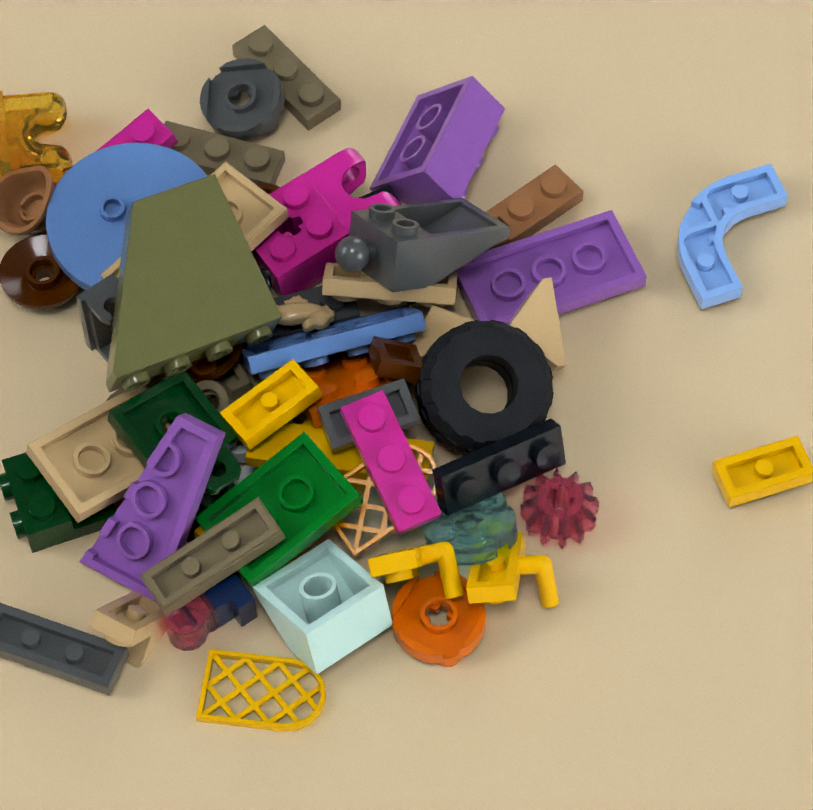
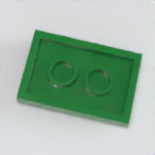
(301, 495)

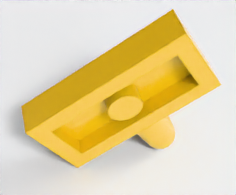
(404, 565)
(499, 578)

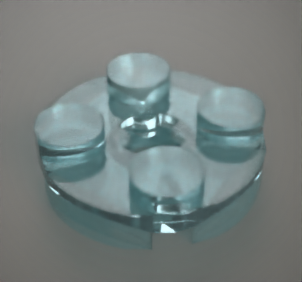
(491, 527)

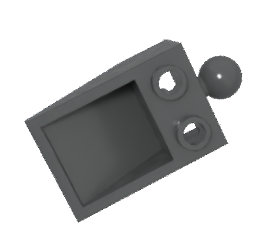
(417, 241)

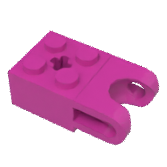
(317, 221)

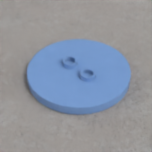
(94, 199)

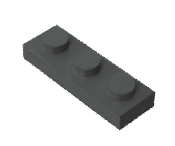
(60, 650)

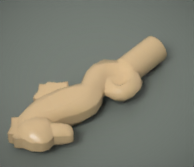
(309, 315)

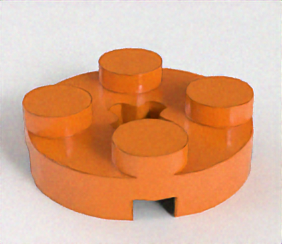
(430, 642)

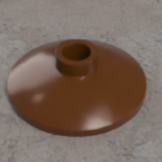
(25, 266)

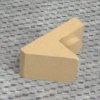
(131, 623)

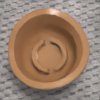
(25, 200)

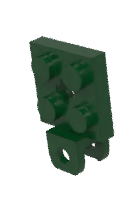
(142, 427)

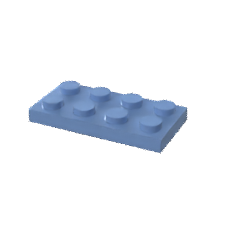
(349, 336)

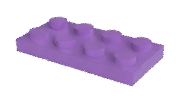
(584, 258)

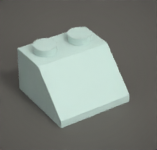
(324, 605)

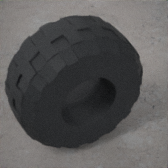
(501, 349)

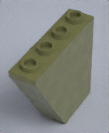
(184, 286)

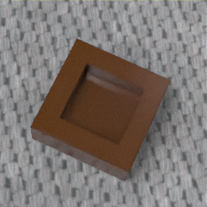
(395, 359)

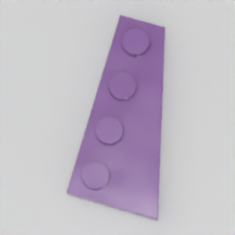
(158, 505)

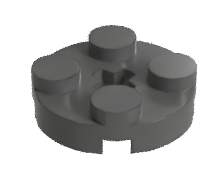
(254, 117)

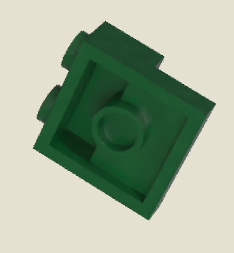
(39, 509)

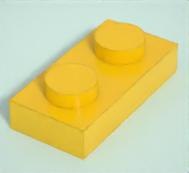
(271, 404)
(763, 471)

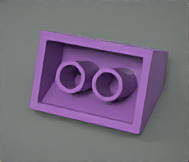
(440, 143)

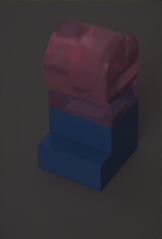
(206, 613)

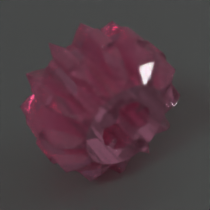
(572, 520)

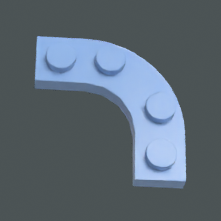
(709, 219)

